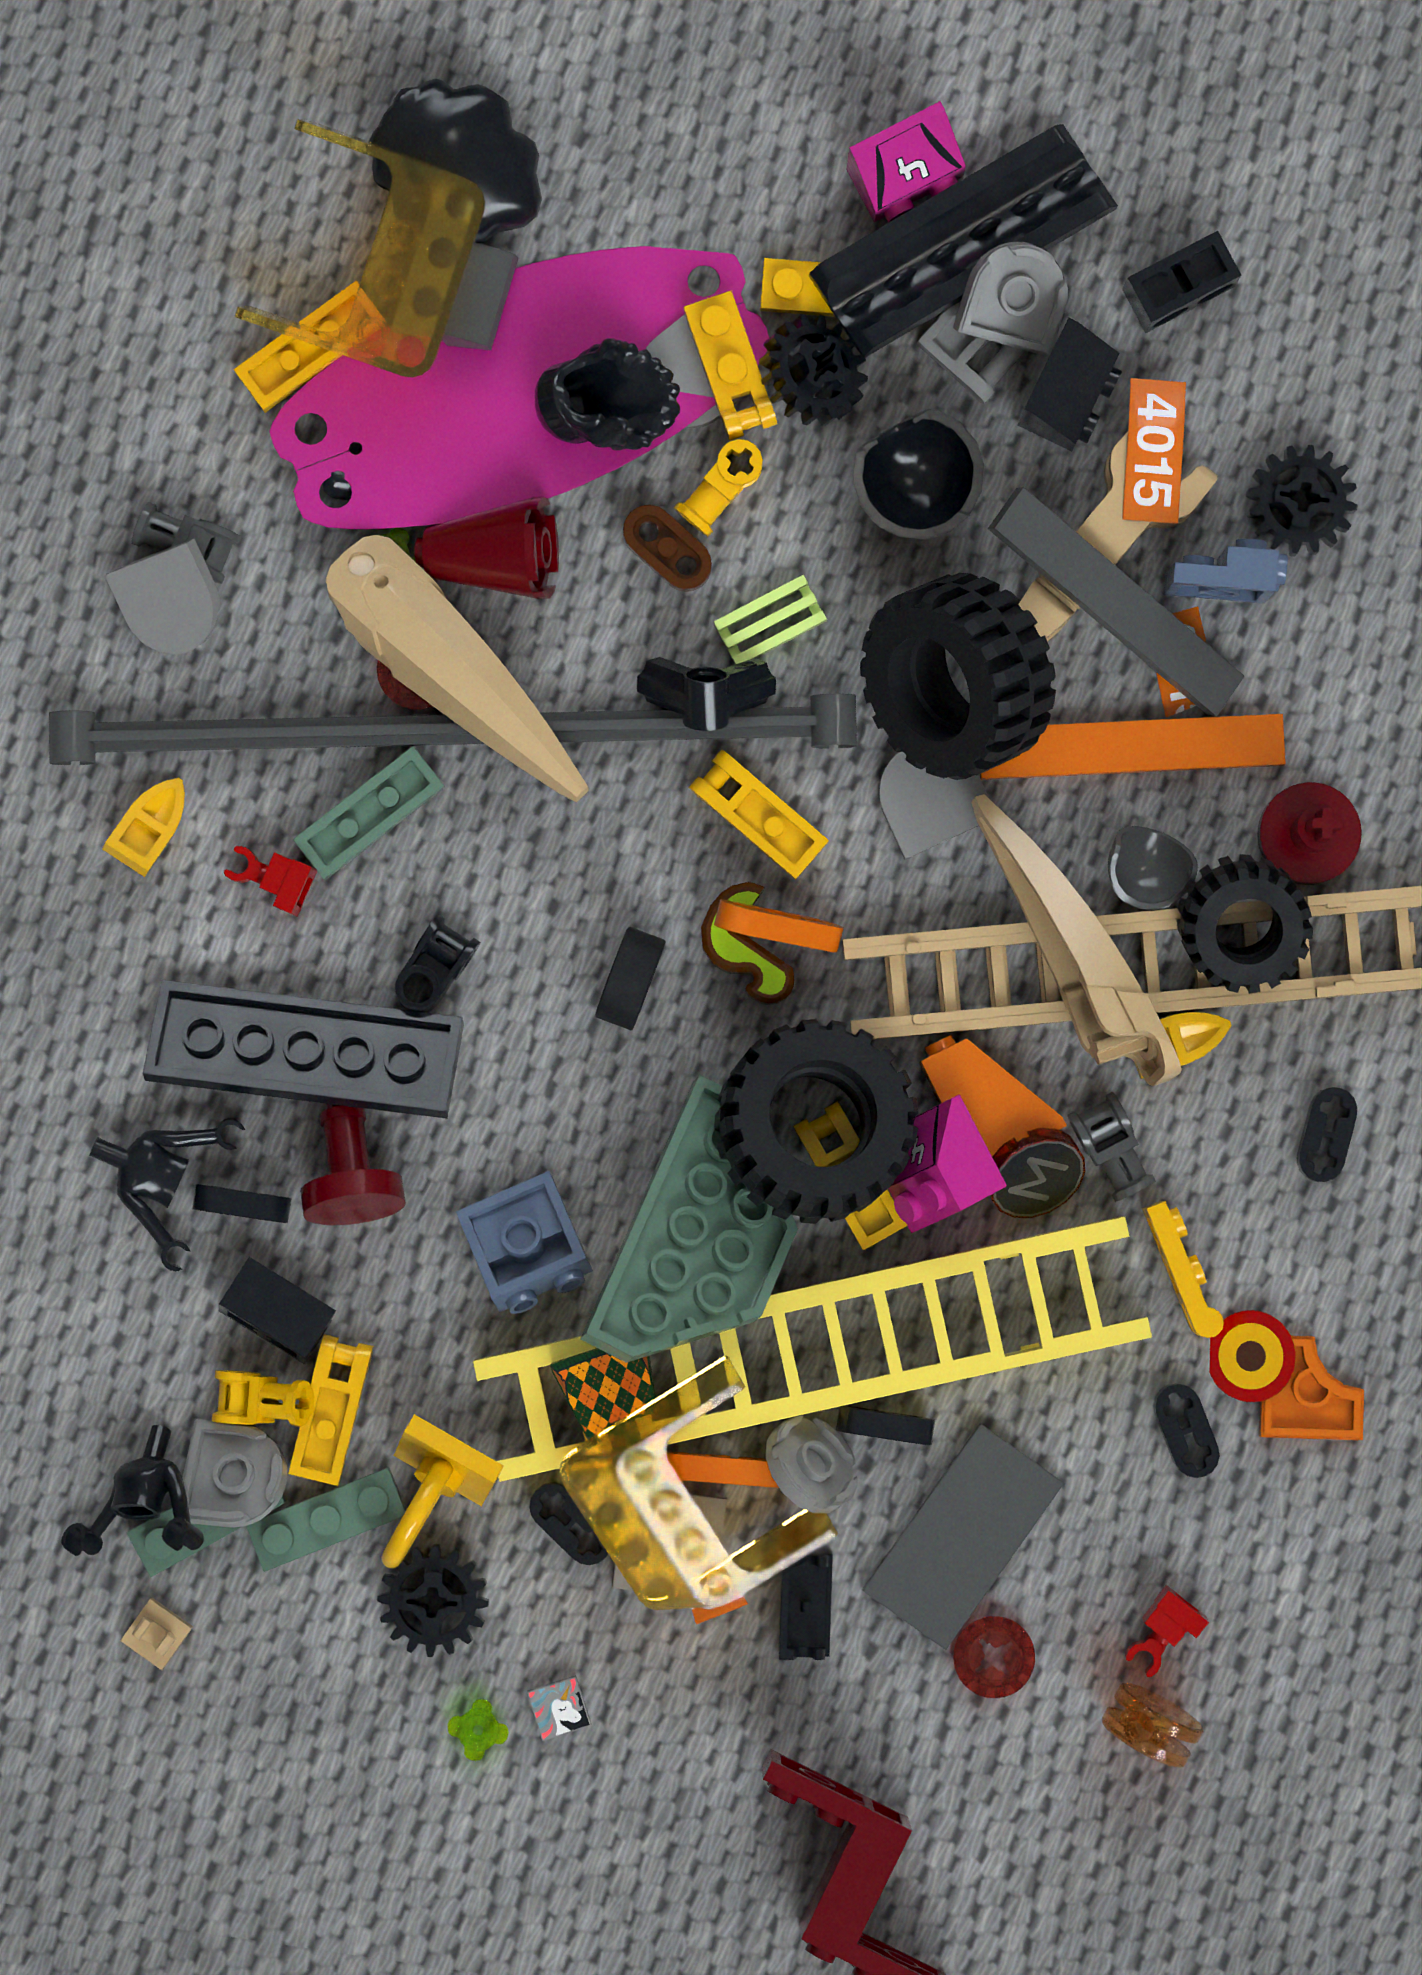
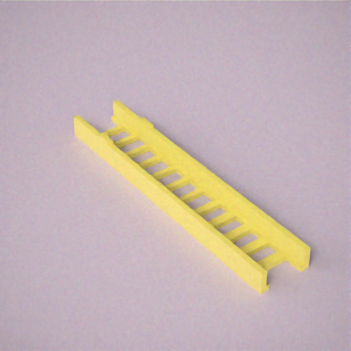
(926, 1271)

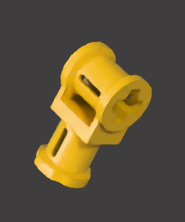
(720, 487)
(254, 1399)

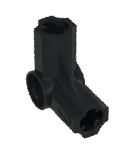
(706, 693)

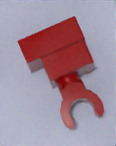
(282, 877)
(1170, 1620)

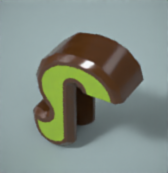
(741, 955)

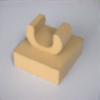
(156, 1633)

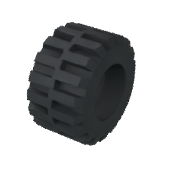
(1267, 957)

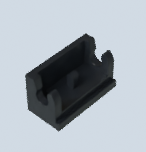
(276, 1310)
(806, 1608)

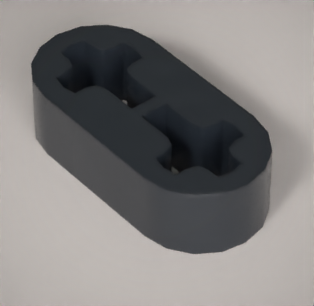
(1339, 1137)
(241, 1203)
(885, 1425)
(1174, 1434)
(558, 1529)

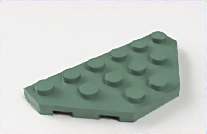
(695, 1249)

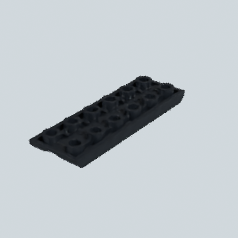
(926, 255)

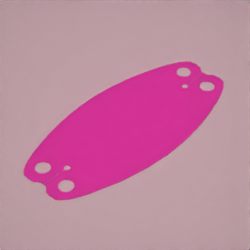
(470, 424)

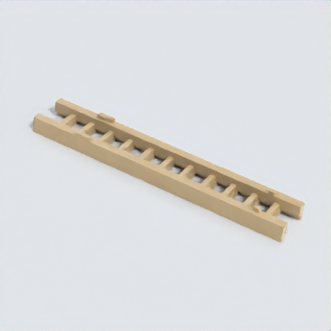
(1052, 1008)

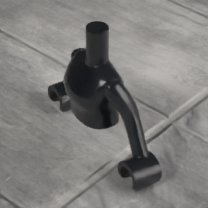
(155, 1174)
(139, 1496)

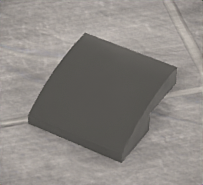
(481, 298)

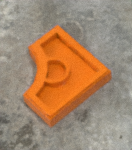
(1313, 1402)

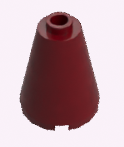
(495, 549)

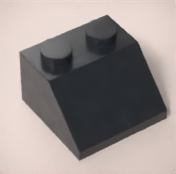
(1070, 386)

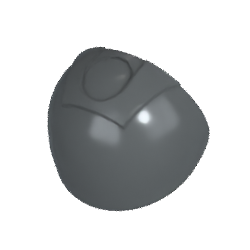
(1149, 868)

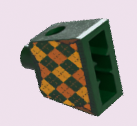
(603, 1387)

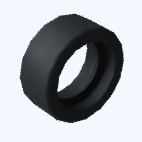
(630, 978)

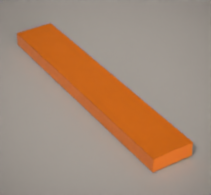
(1150, 747)

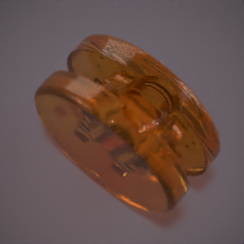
(1152, 1725)

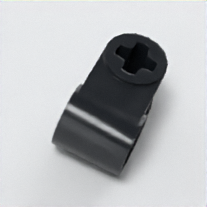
(435, 963)

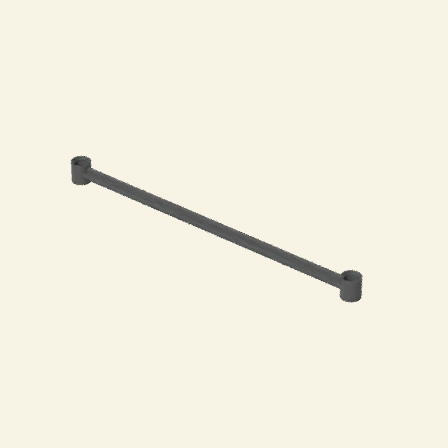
(78, 737)

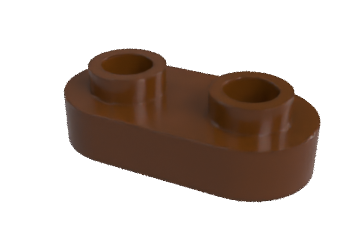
(668, 548)

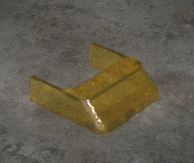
(410, 268)
(653, 1521)

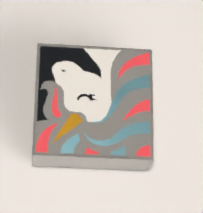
(559, 1708)

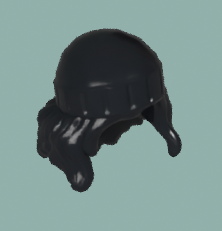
(608, 397)

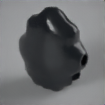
(470, 136)

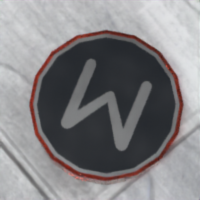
(1038, 1173)

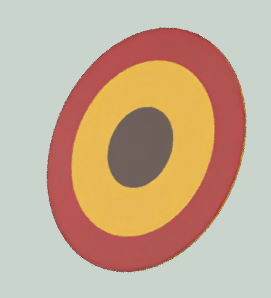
(1252, 1356)

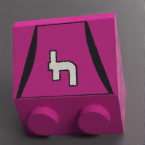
(906, 163)
(946, 1167)

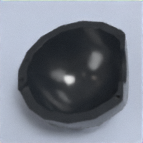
(919, 476)

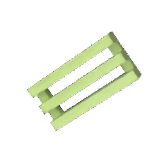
(808, 601)

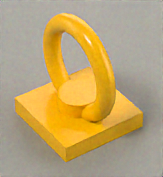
(443, 1468)

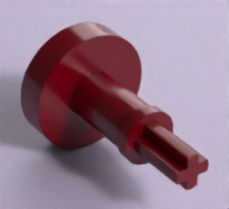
(1310, 832)
(351, 1189)

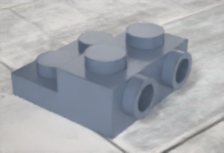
(1241, 574)
(525, 1243)

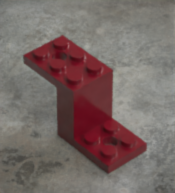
(855, 1872)

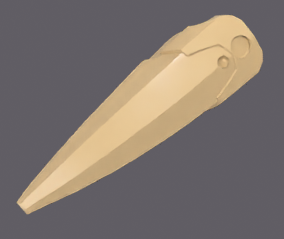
(439, 656)
(1091, 974)

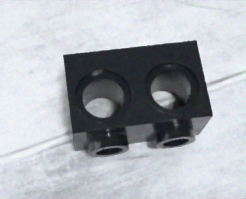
(1181, 281)

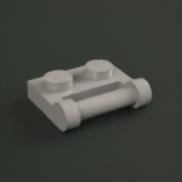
(955, 350)

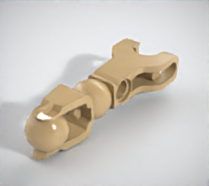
(1109, 535)

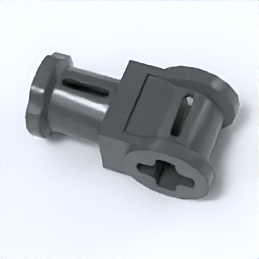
(211, 538)
(1110, 1143)

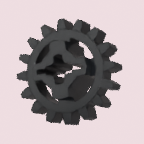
(813, 370)
(1298, 522)
(432, 1623)

